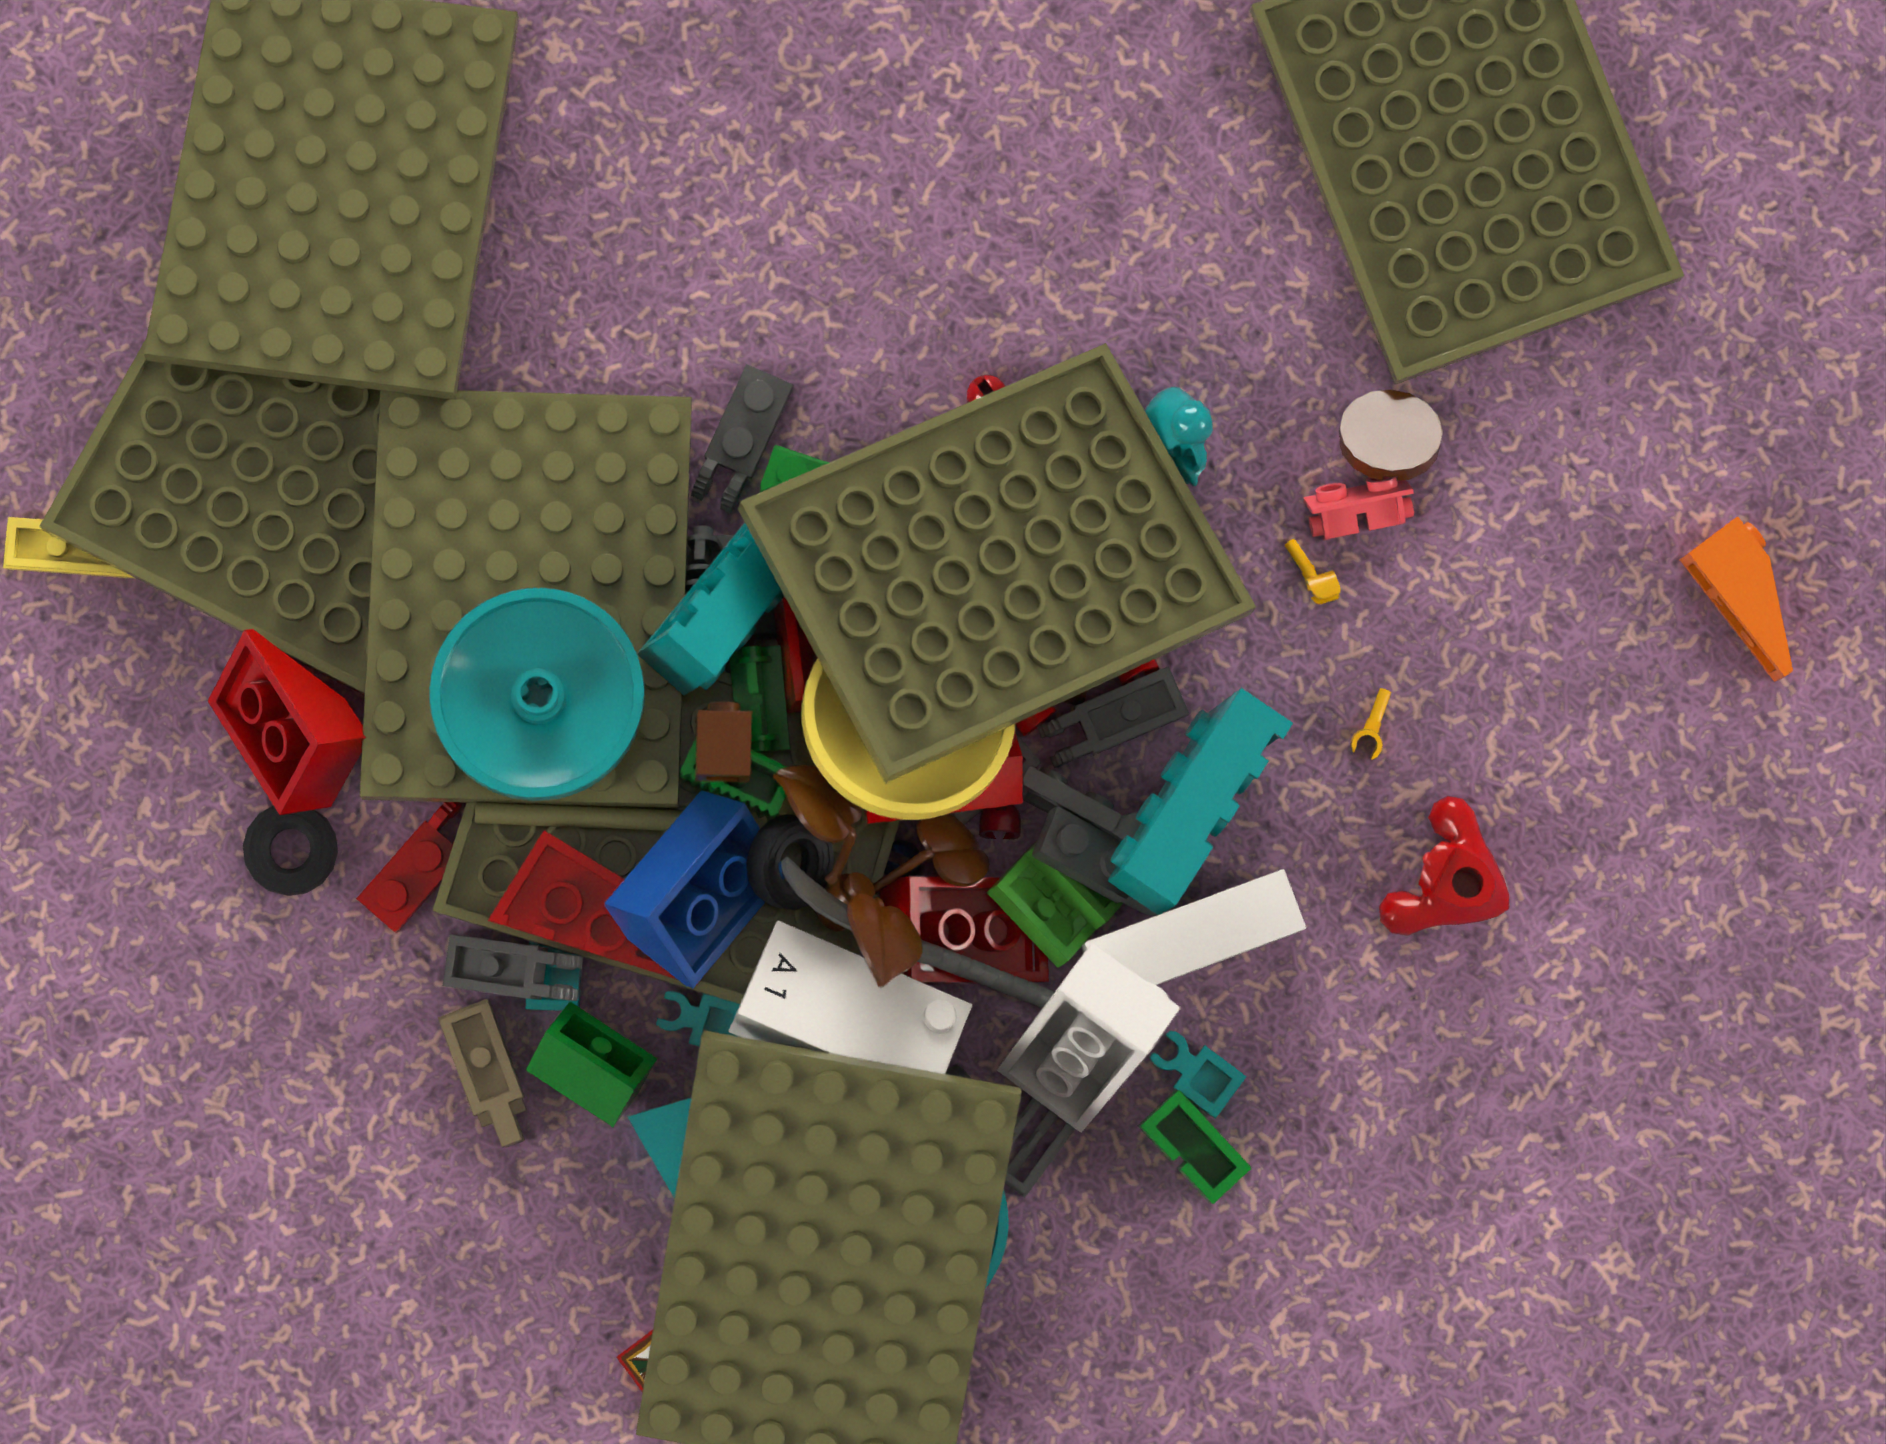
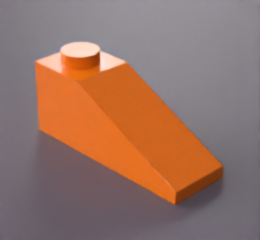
(1742, 586)

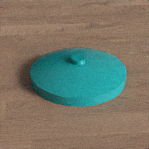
(537, 694)

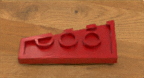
(562, 899)

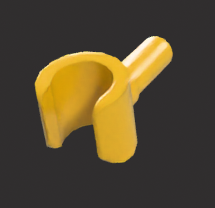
(1323, 586)
(1373, 723)

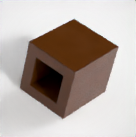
(723, 743)

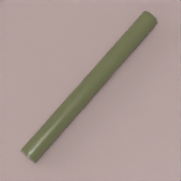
(575, 816)

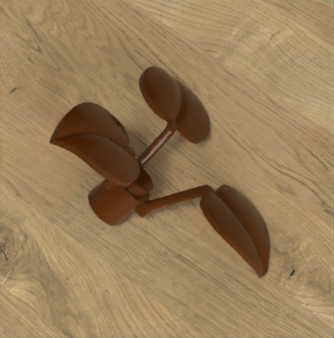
(883, 933)

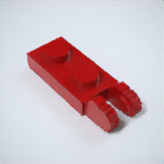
(411, 872)

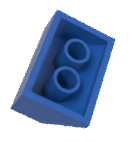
(691, 888)

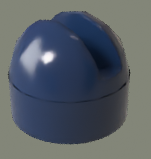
(904, 849)

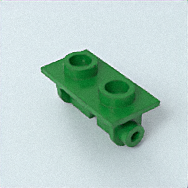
(761, 689)

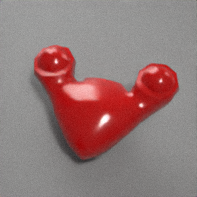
(1456, 880)

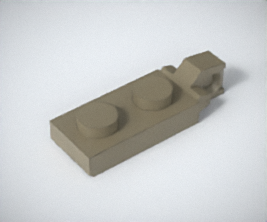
(485, 1069)

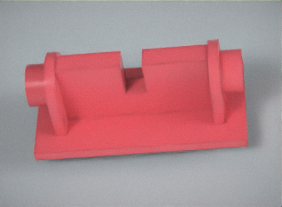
(1339, 506)

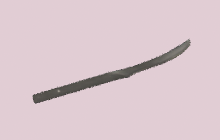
(932, 954)

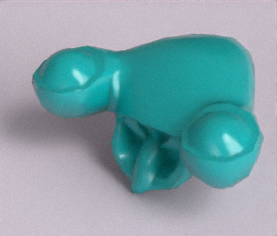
(1183, 428)

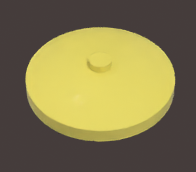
(918, 795)

